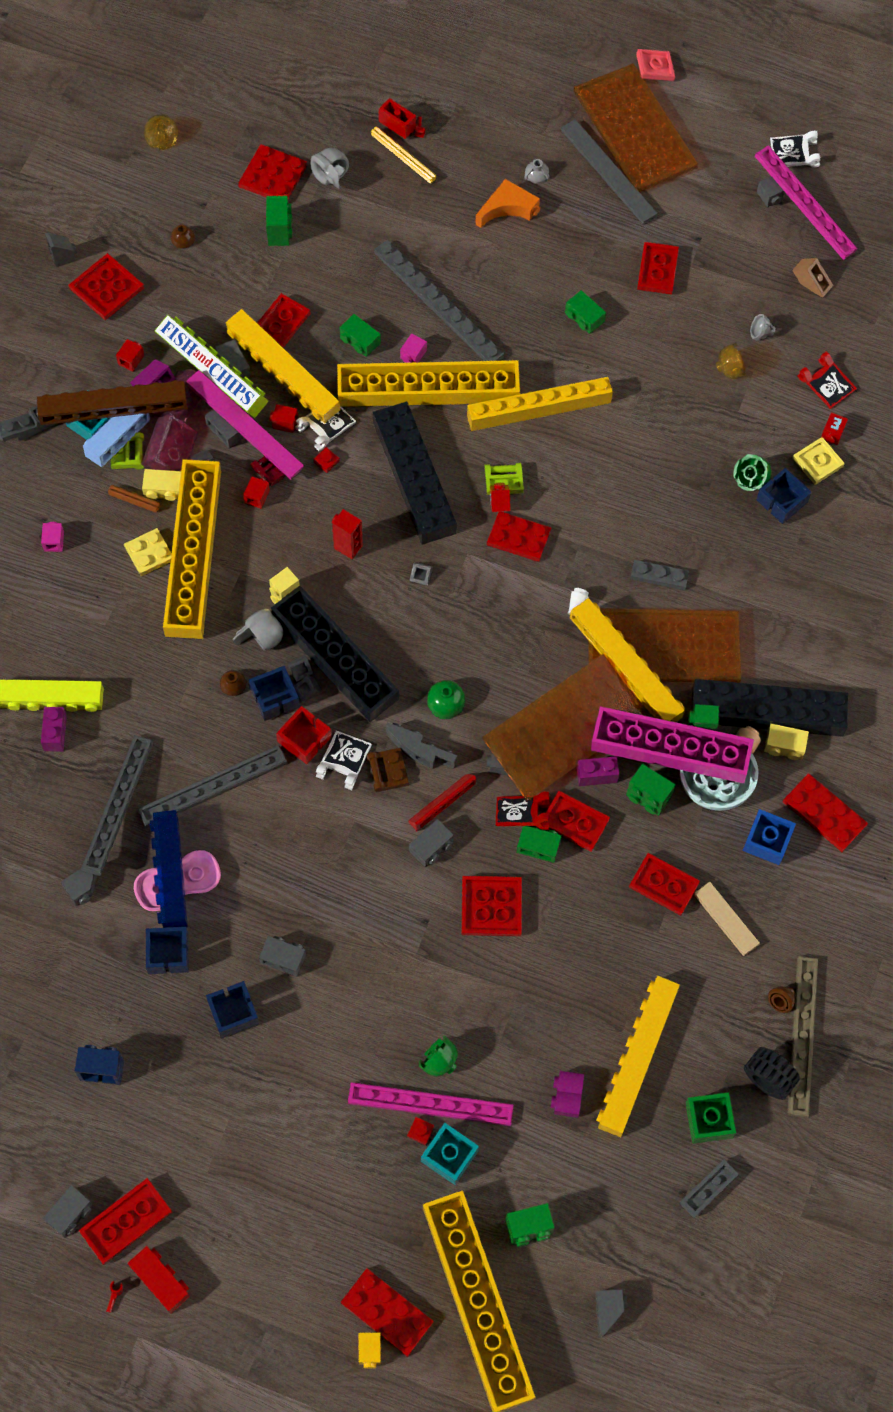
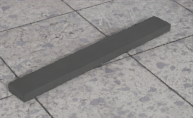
(609, 172)
(216, 784)
(117, 805)

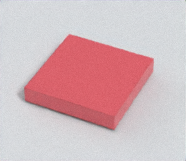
(655, 64)

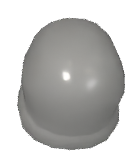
(329, 166)
(264, 629)

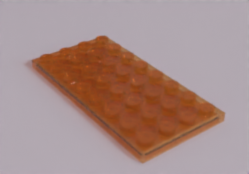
(635, 127)
(681, 642)
(558, 727)

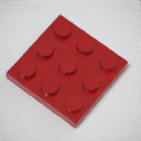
(272, 173)
(106, 286)
(491, 906)

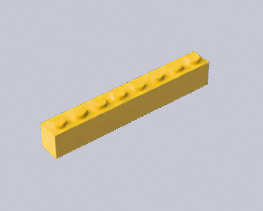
(283, 366)
(539, 403)
(626, 662)
(636, 1061)

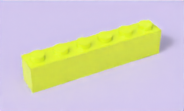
(48, 693)

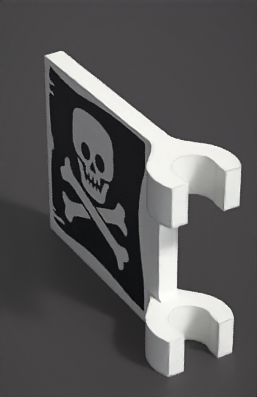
(795, 151)
(327, 431)
(344, 756)

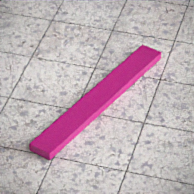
(806, 202)
(244, 424)
(430, 1104)

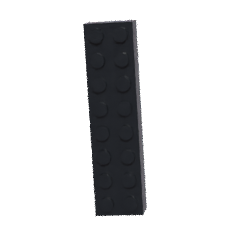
(414, 473)
(335, 654)
(763, 705)

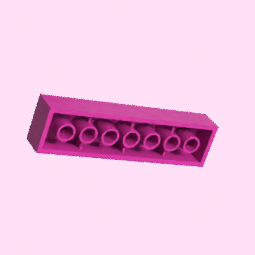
(672, 744)

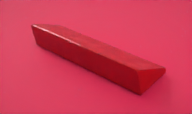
(442, 801)

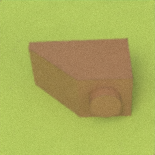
(812, 276)

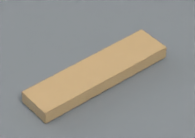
(726, 919)

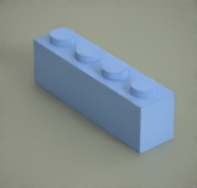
(113, 437)

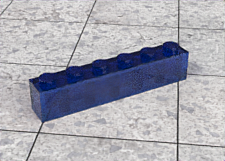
(169, 869)

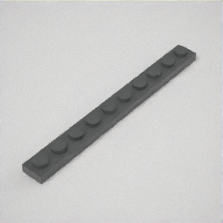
(438, 302)

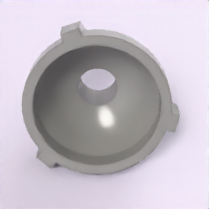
(535, 173)
(761, 327)

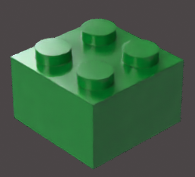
(278, 220)
(650, 790)
(710, 1118)
(529, 1225)

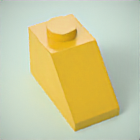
(369, 1350)

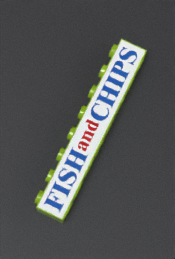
(212, 366)

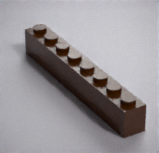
(111, 402)

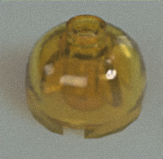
(161, 132)
(731, 362)

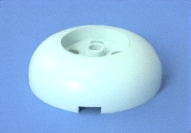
(726, 796)

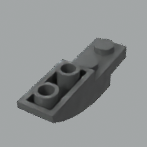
(22, 426)
(412, 745)

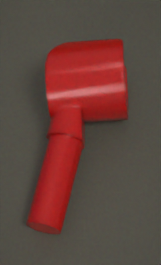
(420, 131)
(114, 1293)

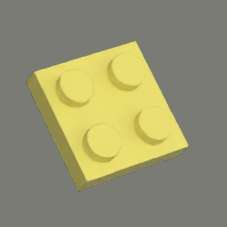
(818, 460)
(148, 552)

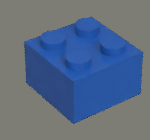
(769, 837)

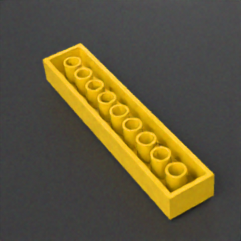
(426, 382)
(192, 549)
(478, 1302)

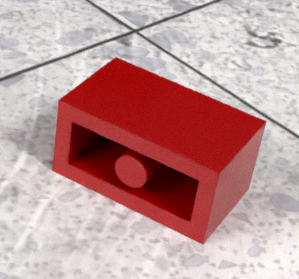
(397, 118)

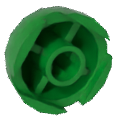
(752, 472)
(446, 699)
(440, 1058)

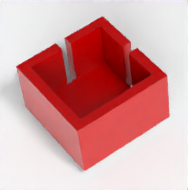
(301, 736)

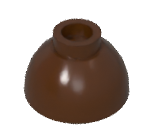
(182, 236)
(232, 683)
(782, 999)

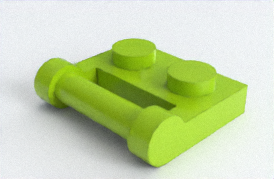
(122, 460)
(514, 481)

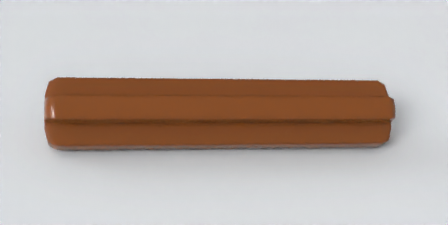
(133, 498)

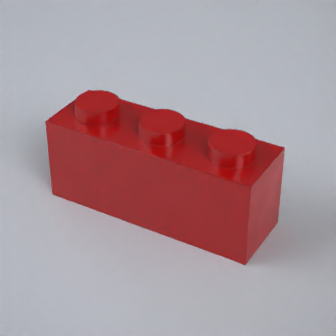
(347, 533)
(159, 1279)

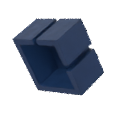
(786, 496)
(274, 693)
(167, 950)
(233, 1012)
(95, 1062)

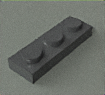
(659, 575)
(709, 1188)

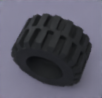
(772, 1073)

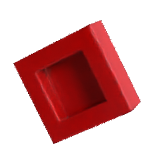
(326, 460)
(420, 1131)

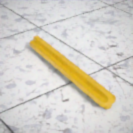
(404, 155)

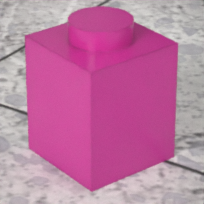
(413, 349)
(52, 537)

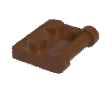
(394, 769)

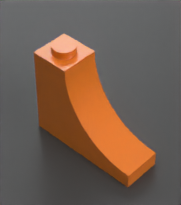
(508, 201)

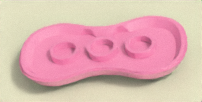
(200, 876)

